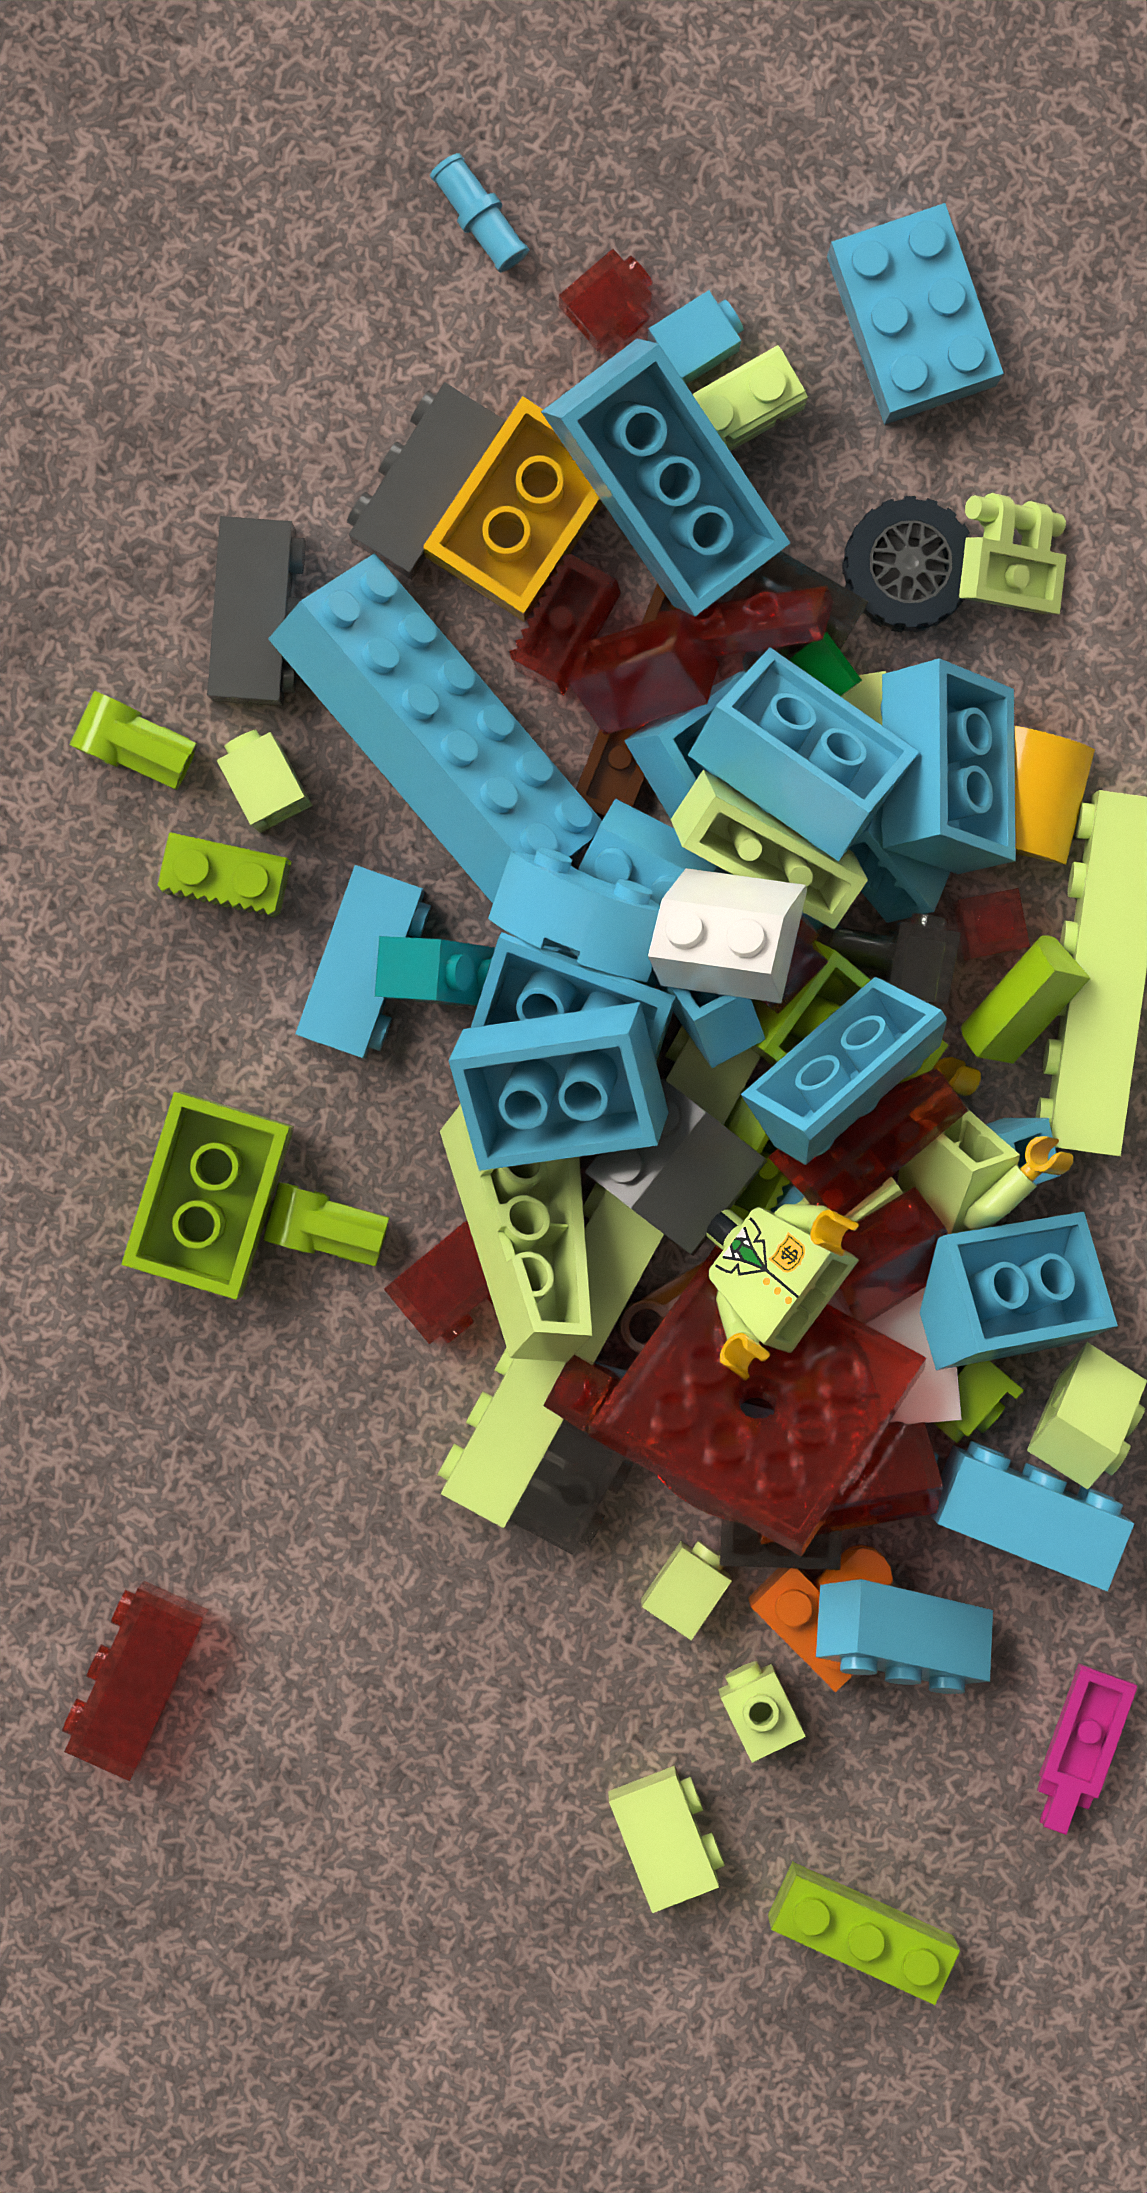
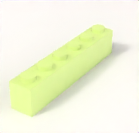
(1108, 939)

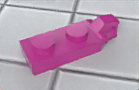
(1083, 1744)

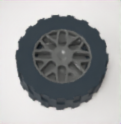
(907, 563)

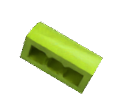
(1024, 1002)

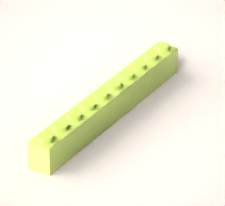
(514, 1424)

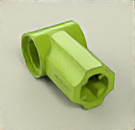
(124, 738)
(314, 1223)

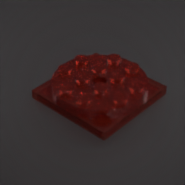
(773, 1473)

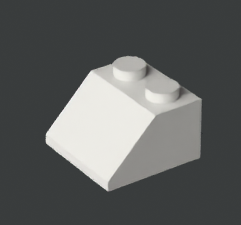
(727, 934)

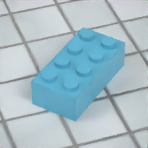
(666, 476)

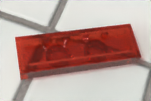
(763, 620)

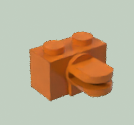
(791, 1604)

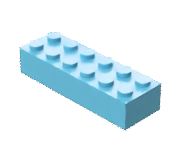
(431, 724)

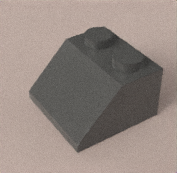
(685, 1177)

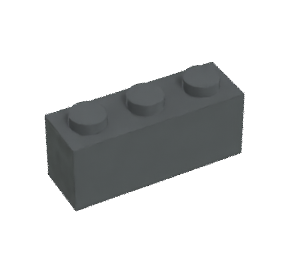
(423, 478)
(249, 604)

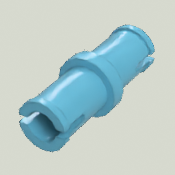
(479, 212)

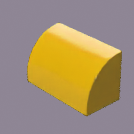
(1048, 792)

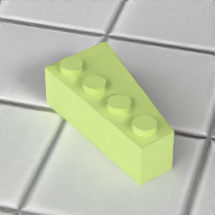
(529, 1246)

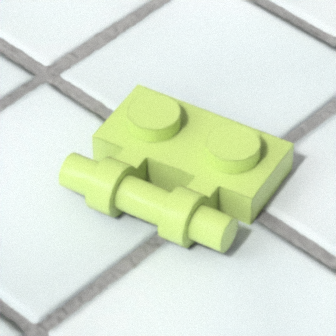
(1008, 573)

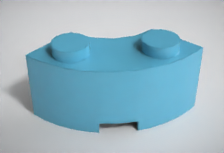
(567, 909)

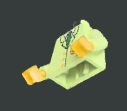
(972, 1172)
(775, 1276)

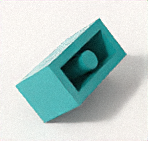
(431, 970)

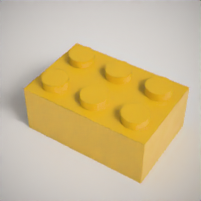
(515, 514)

